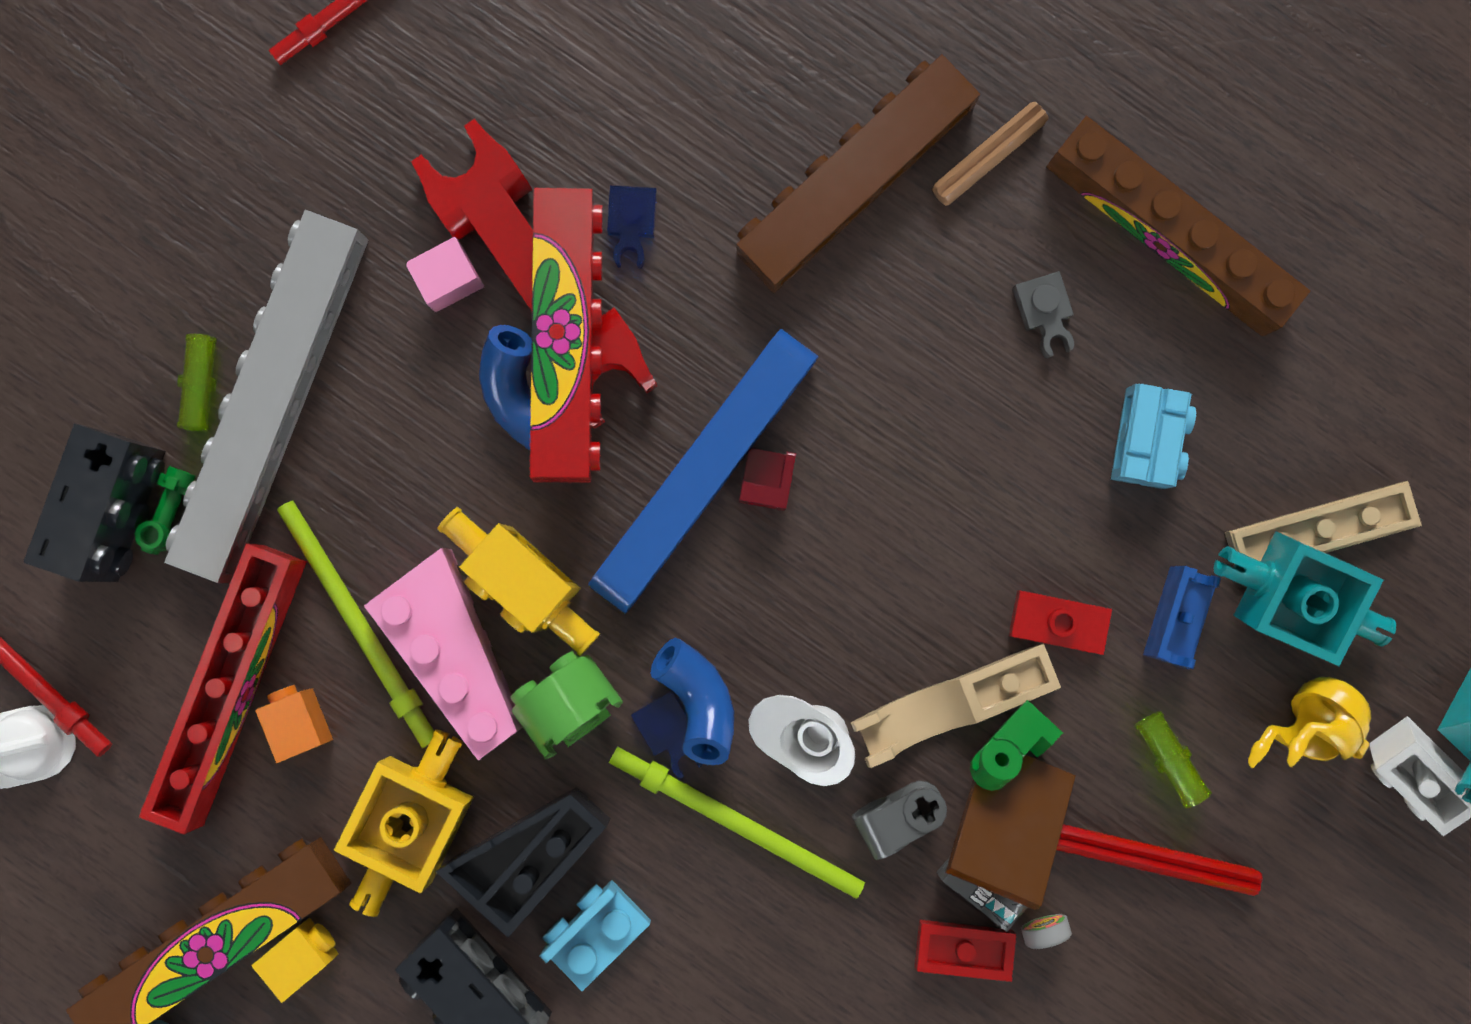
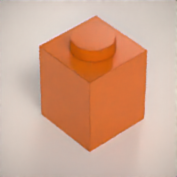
(293, 722)

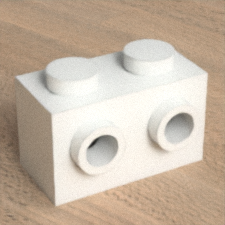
(1421, 774)

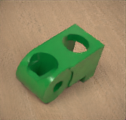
(1003, 753)

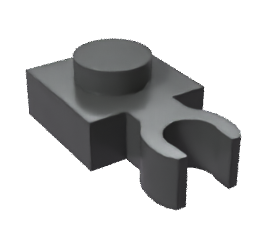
(1044, 306)

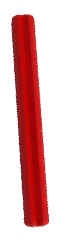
(1160, 860)

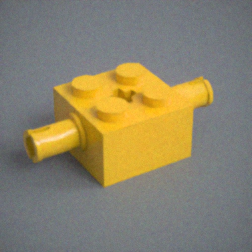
(519, 579)
(375, 830)

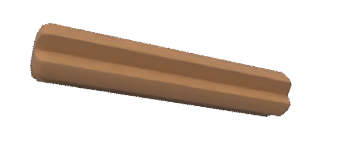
(990, 153)

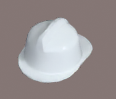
(803, 738)
(32, 746)

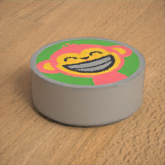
(1046, 931)

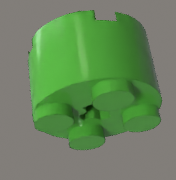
(564, 703)

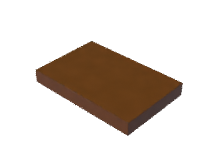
(1013, 833)

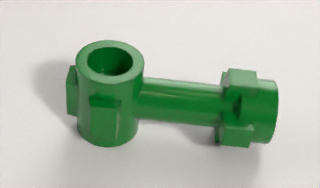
(153, 534)

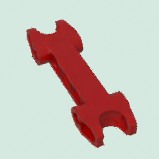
(486, 202)

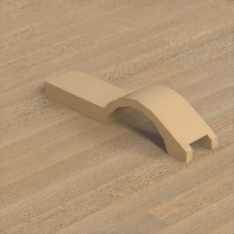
(956, 703)

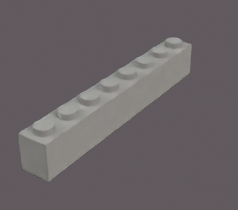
(266, 397)

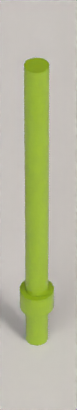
(404, 702)
(655, 778)

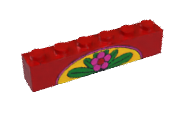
(563, 335)
(222, 689)

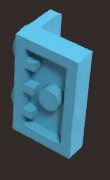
(595, 935)

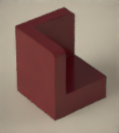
(767, 479)

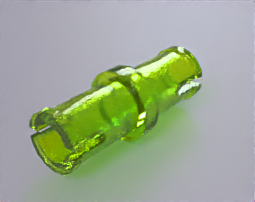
(197, 382)
(1173, 759)

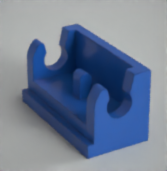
(1180, 616)

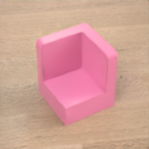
(444, 274)

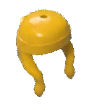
(1328, 723)

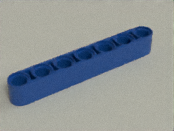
(702, 471)

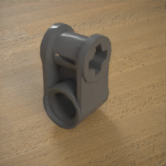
(894, 822)

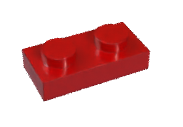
(965, 950)

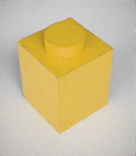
(296, 959)

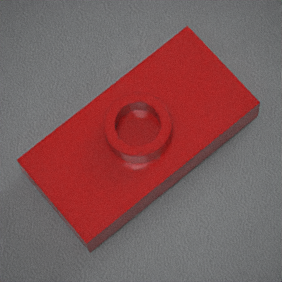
(1060, 622)

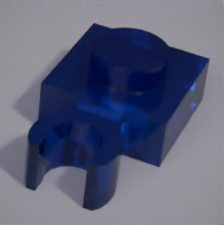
(631, 217)
(664, 727)

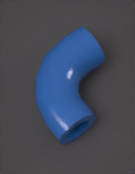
(505, 380)
(704, 698)

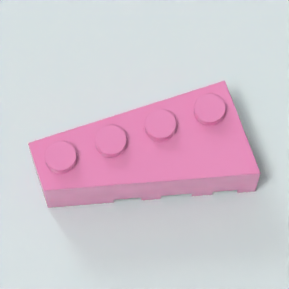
(443, 643)

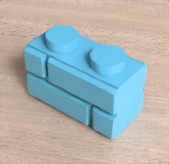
(1153, 436)

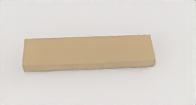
(1335, 523)

